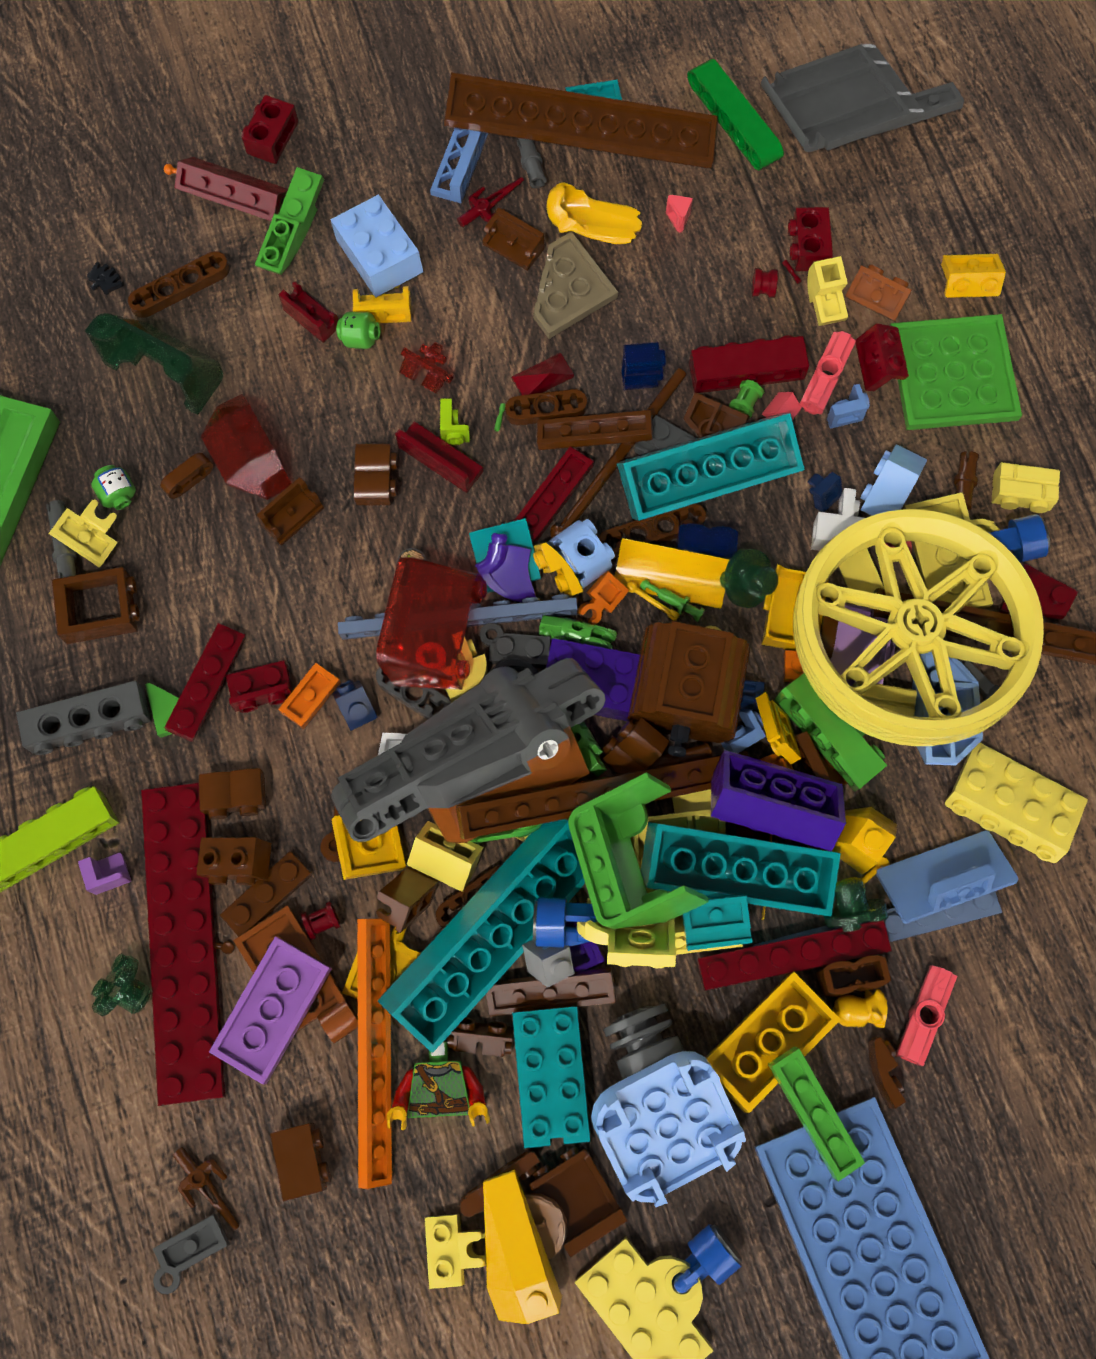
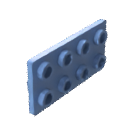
(946, 876)

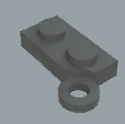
(516, 646)
(187, 1250)

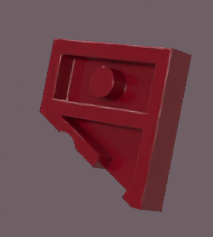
(1053, 595)

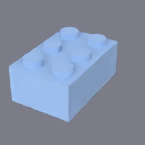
(377, 245)

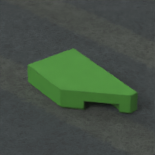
(162, 705)

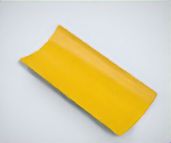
(673, 569)

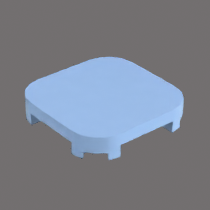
(667, 1126)

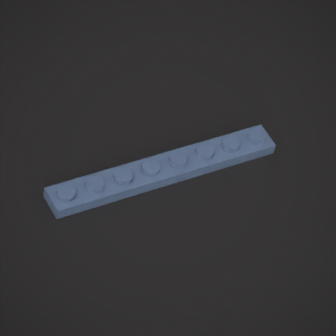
(500, 612)
(897, 930)

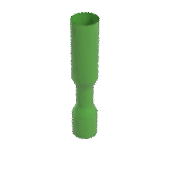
(499, 418)

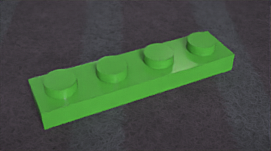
(816, 1113)

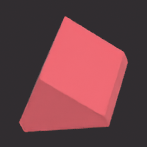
(678, 210)
(783, 403)

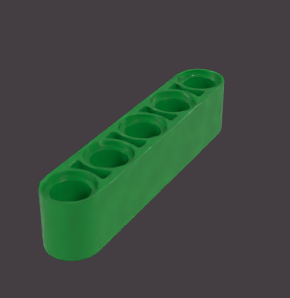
(735, 114)

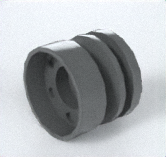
(642, 1039)

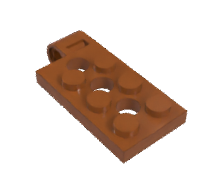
(334, 1010)

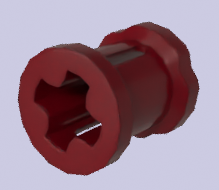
(320, 920)

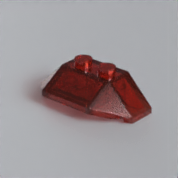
(244, 450)

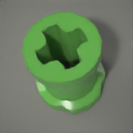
(747, 397)

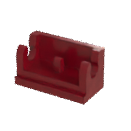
(309, 312)

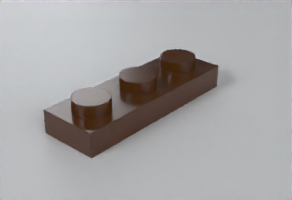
(266, 895)

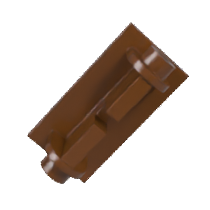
(495, 1037)

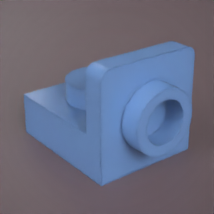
(849, 412)
(746, 735)

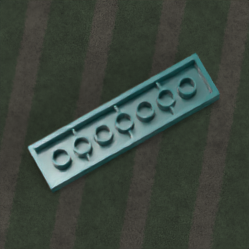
(484, 937)

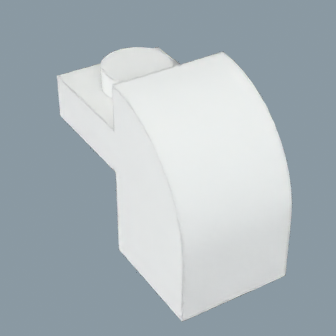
(829, 525)

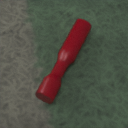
(786, 264)

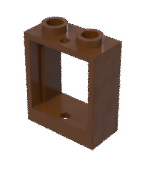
(65, 606)

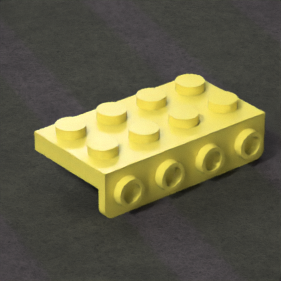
(1017, 803)

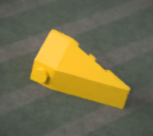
(516, 1261)

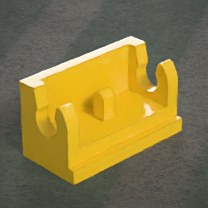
(386, 307)

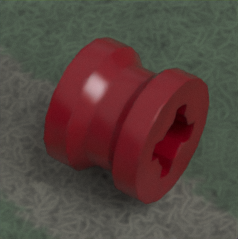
(764, 282)

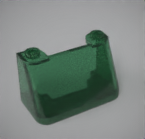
(128, 340)

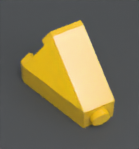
(865, 838)

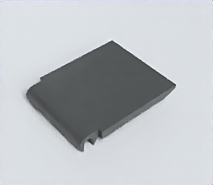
(841, 98)

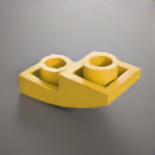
(550, 561)

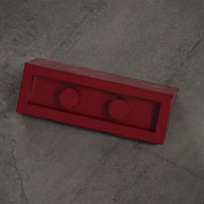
(439, 456)

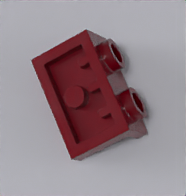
(881, 356)
(259, 686)

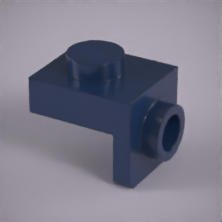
(354, 704)

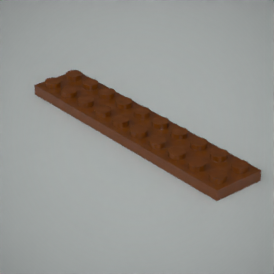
(580, 120)

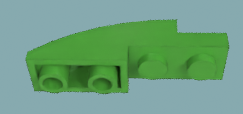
(292, 223)

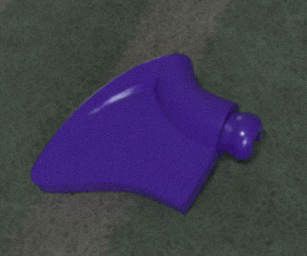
(507, 569)

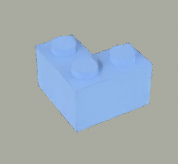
(896, 478)

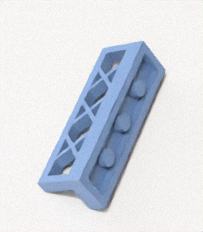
(466, 165)

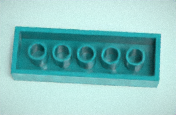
(710, 466)
(735, 865)

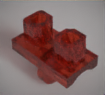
(413, 363)

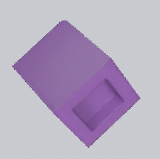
(104, 873)

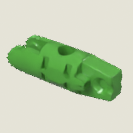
(576, 631)
(589, 749)

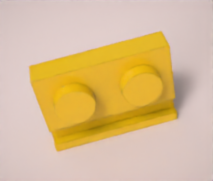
(778, 729)

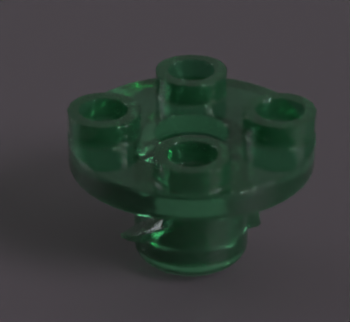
(749, 578)
(854, 906)
(121, 988)

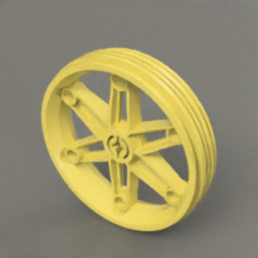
(918, 626)

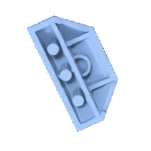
(968, 696)

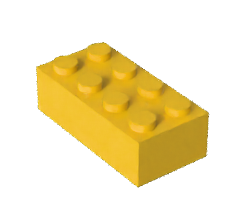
(783, 1019)

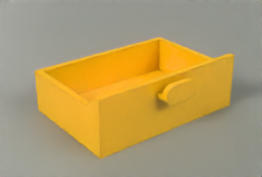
(780, 609)

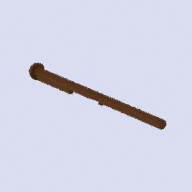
(617, 456)

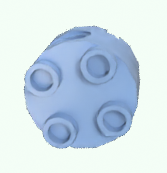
(582, 537)

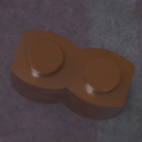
(374, 474)
(634, 748)
(232, 792)
(860, 975)

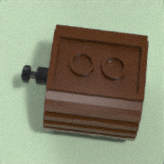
(689, 683)

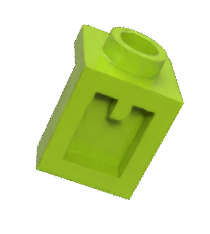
(449, 428)

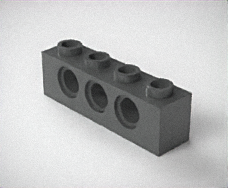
(37, 721)

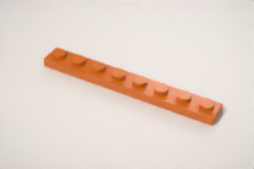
(373, 1054)

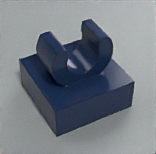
(825, 491)
(751, 690)

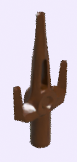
(199, 1177)

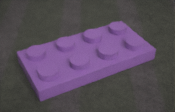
(270, 1010)

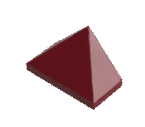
(543, 375)

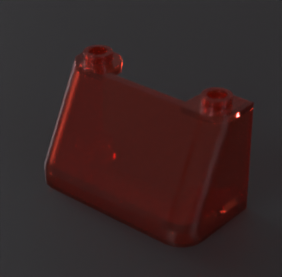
(428, 624)

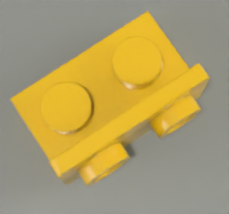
(973, 275)

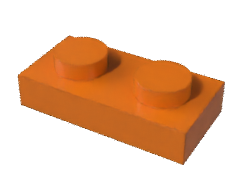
(309, 695)

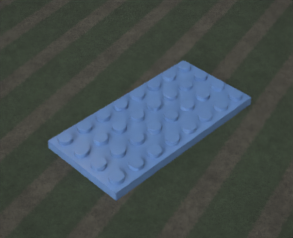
(869, 1247)

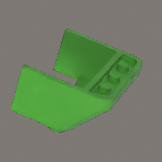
(609, 864)

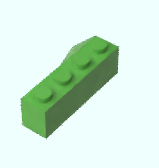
(832, 736)

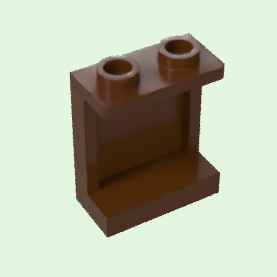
(582, 1196)

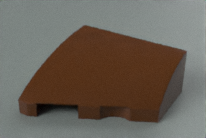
(709, 416)

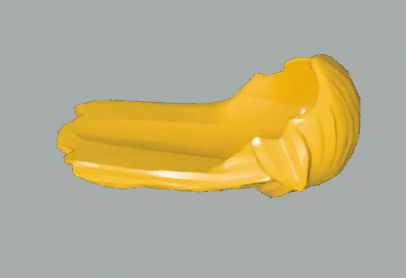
(594, 219)

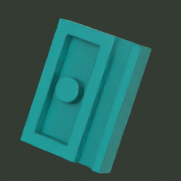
(718, 923)

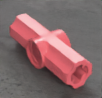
(821, 384)
(918, 1035)

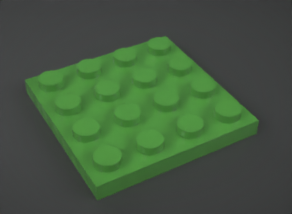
(957, 373)

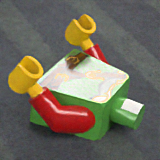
(438, 1090)

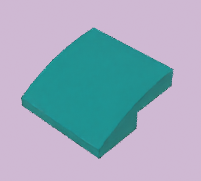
(517, 534)

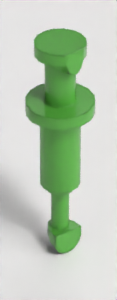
(675, 600)

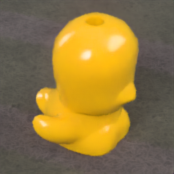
(859, 1011)

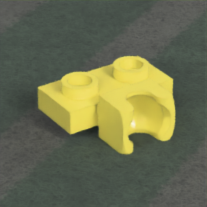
(86, 533)
(450, 1250)

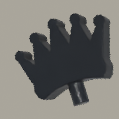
(104, 278)

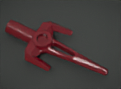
(482, 206)

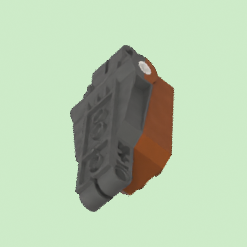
(484, 746)

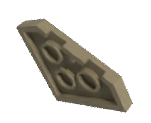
(570, 286)

